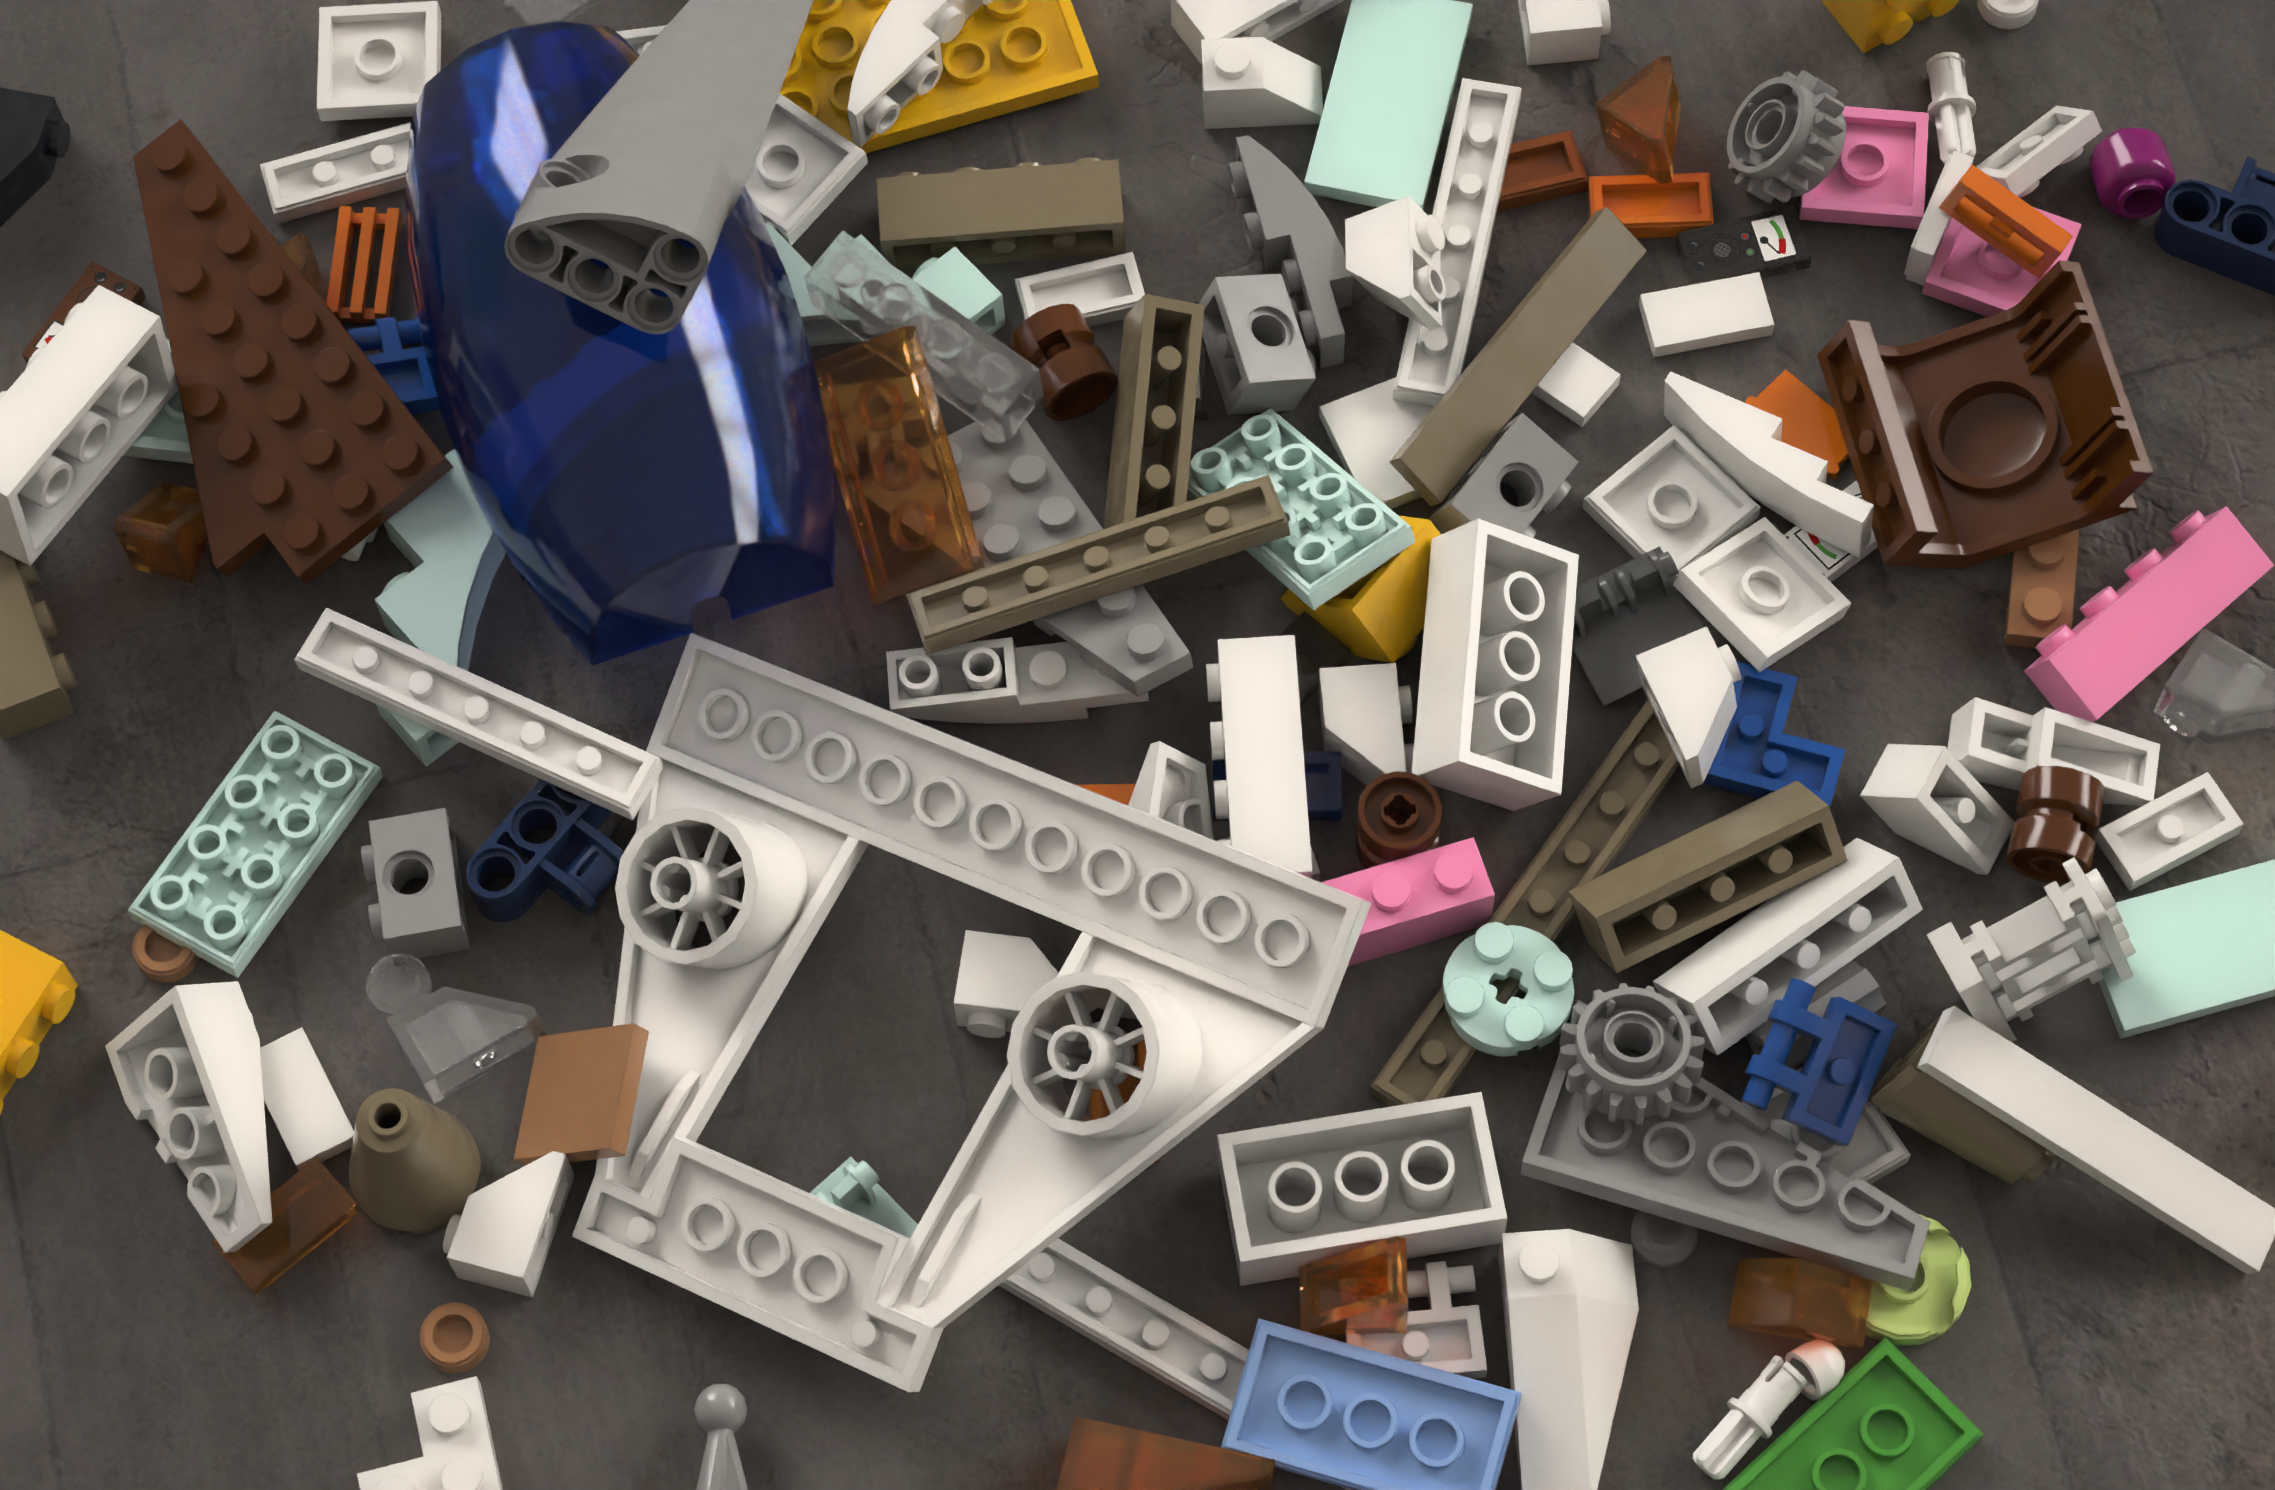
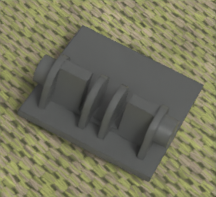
(1625, 616)

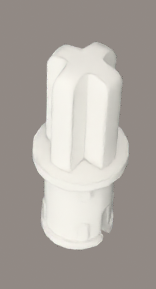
(1951, 104)
(1749, 1418)

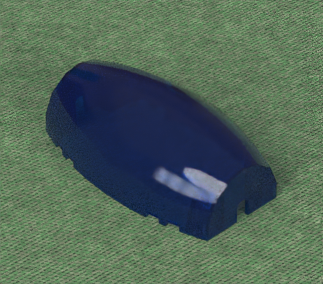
(601, 453)

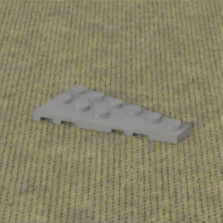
(1028, 504)
(1725, 1180)

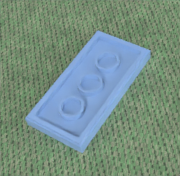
(1367, 1416)

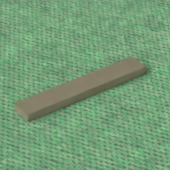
(1517, 357)
(1098, 564)

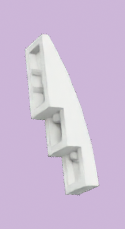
(1781, 477)

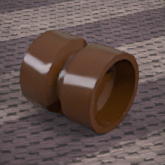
(1071, 367)
(1397, 818)
(2054, 824)

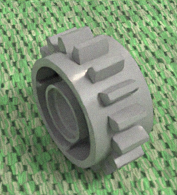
(1786, 137)
(1624, 1084)

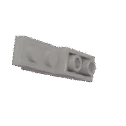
(1297, 238)

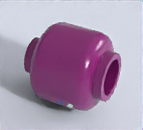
(2132, 172)

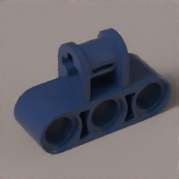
(2219, 221)
(572, 864)

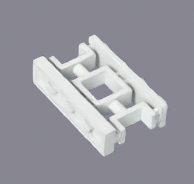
(2037, 950)

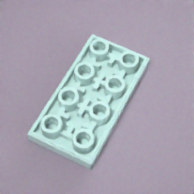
(1388, 100)
(1332, 519)
(255, 843)
(2196, 950)

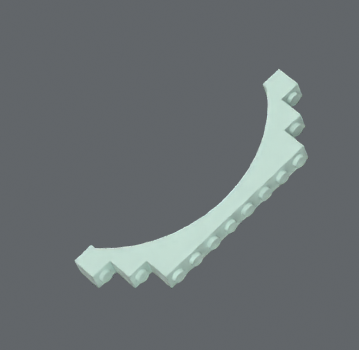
(459, 554)

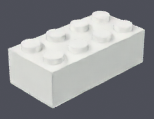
(77, 415)
(1495, 665)
(1358, 1180)

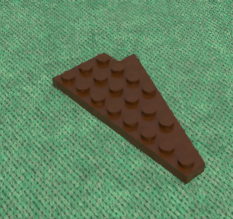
(277, 398)

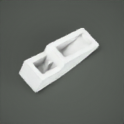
(2004, 743)

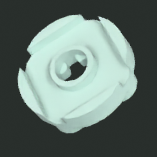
(1522, 1023)

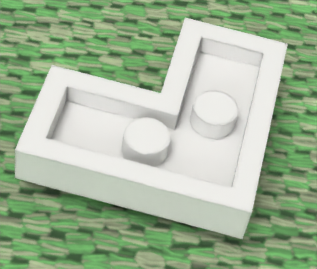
(453, 1443)

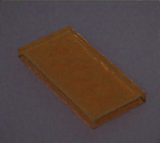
(896, 466)

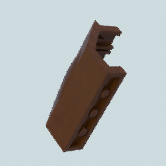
(1988, 428)

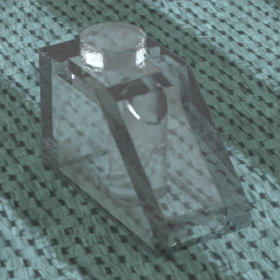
(2219, 693)
(461, 1036)

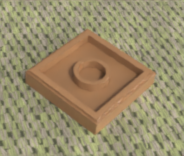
(582, 1094)

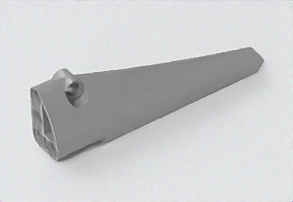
(659, 163)

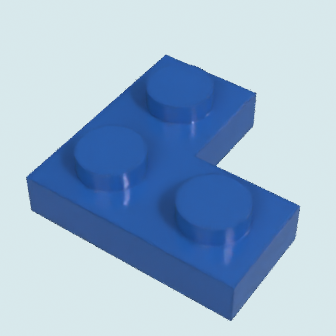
(1755, 751)

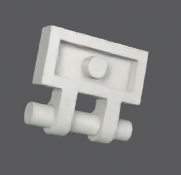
(1441, 1336)

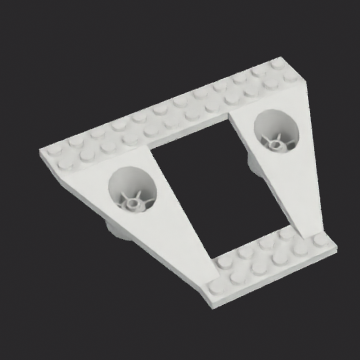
(1201, 940)

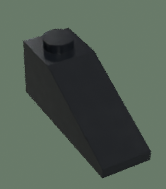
(30, 143)

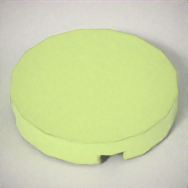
(1934, 1299)

